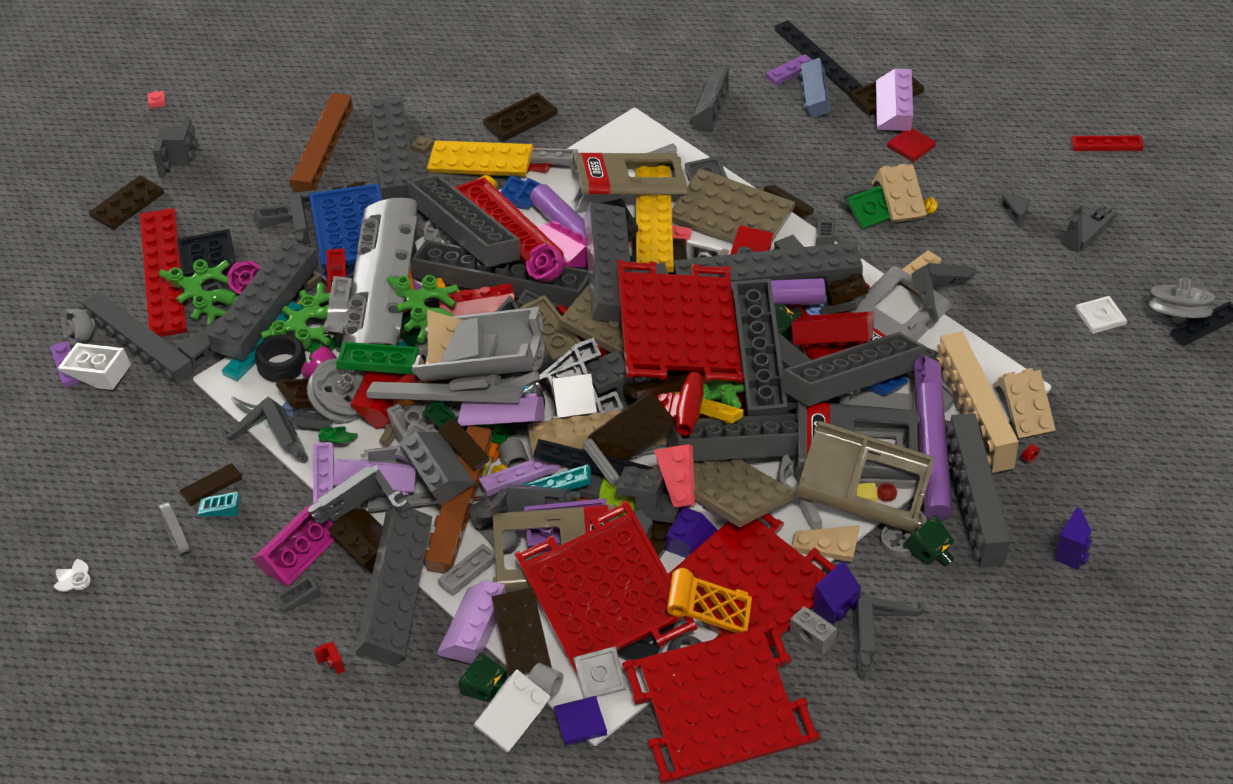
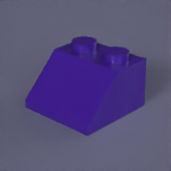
(688, 532)
(1074, 541)
(836, 594)

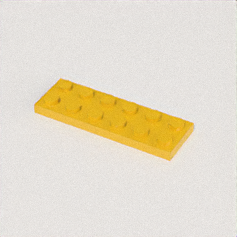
(480, 158)

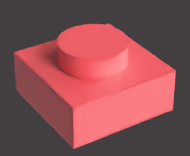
(156, 99)

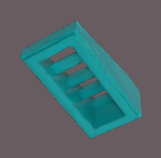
(230, 506)

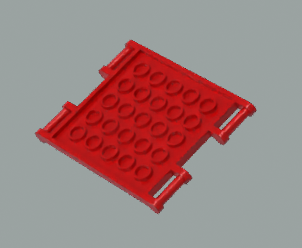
(678, 322)
(759, 564)
(603, 587)
(720, 702)

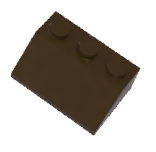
(359, 535)

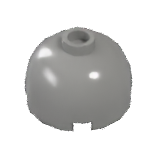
(77, 326)

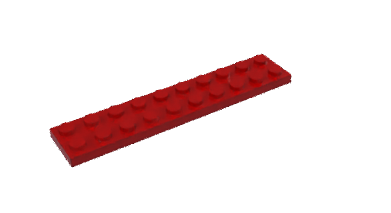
(502, 210)
(160, 252)

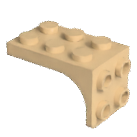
(901, 192)
(1027, 402)

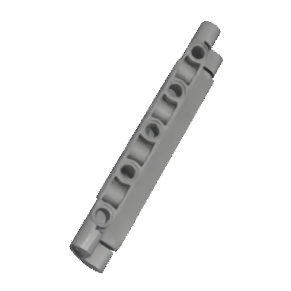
(374, 266)

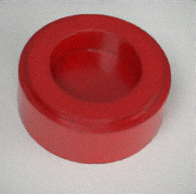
(1030, 453)

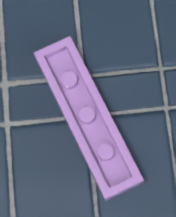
(322, 469)
(517, 475)

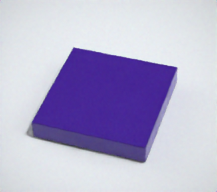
(580, 720)

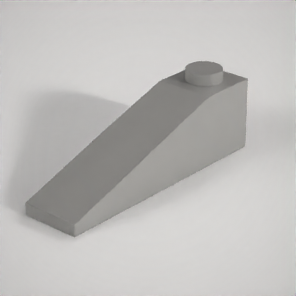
(402, 416)

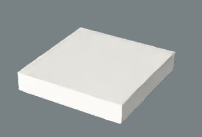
(1101, 314)
(574, 395)

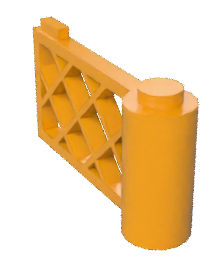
(683, 596)

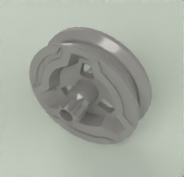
(1182, 301)
(342, 384)

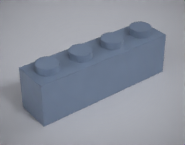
(815, 88)

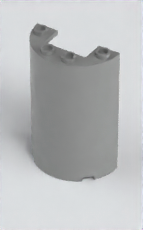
(517, 349)

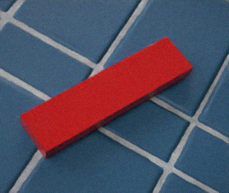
(1107, 143)

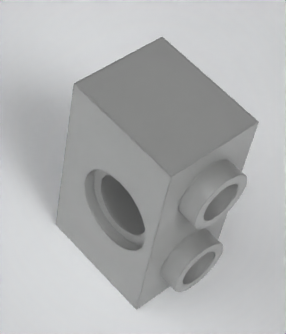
(813, 631)

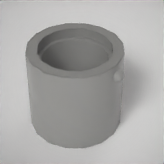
(512, 453)
(547, 679)

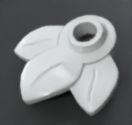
(74, 578)

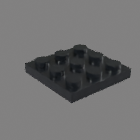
(210, 247)

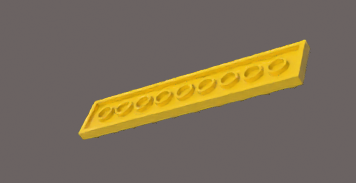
(654, 222)

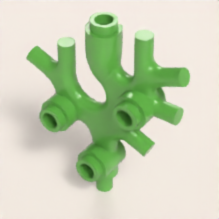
(193, 289)
(416, 298)
(297, 319)
(724, 391)

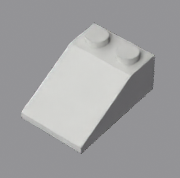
(96, 365)
(511, 710)

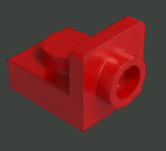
(329, 653)

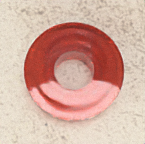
(887, 492)

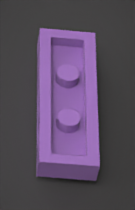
(787, 70)
(59, 353)

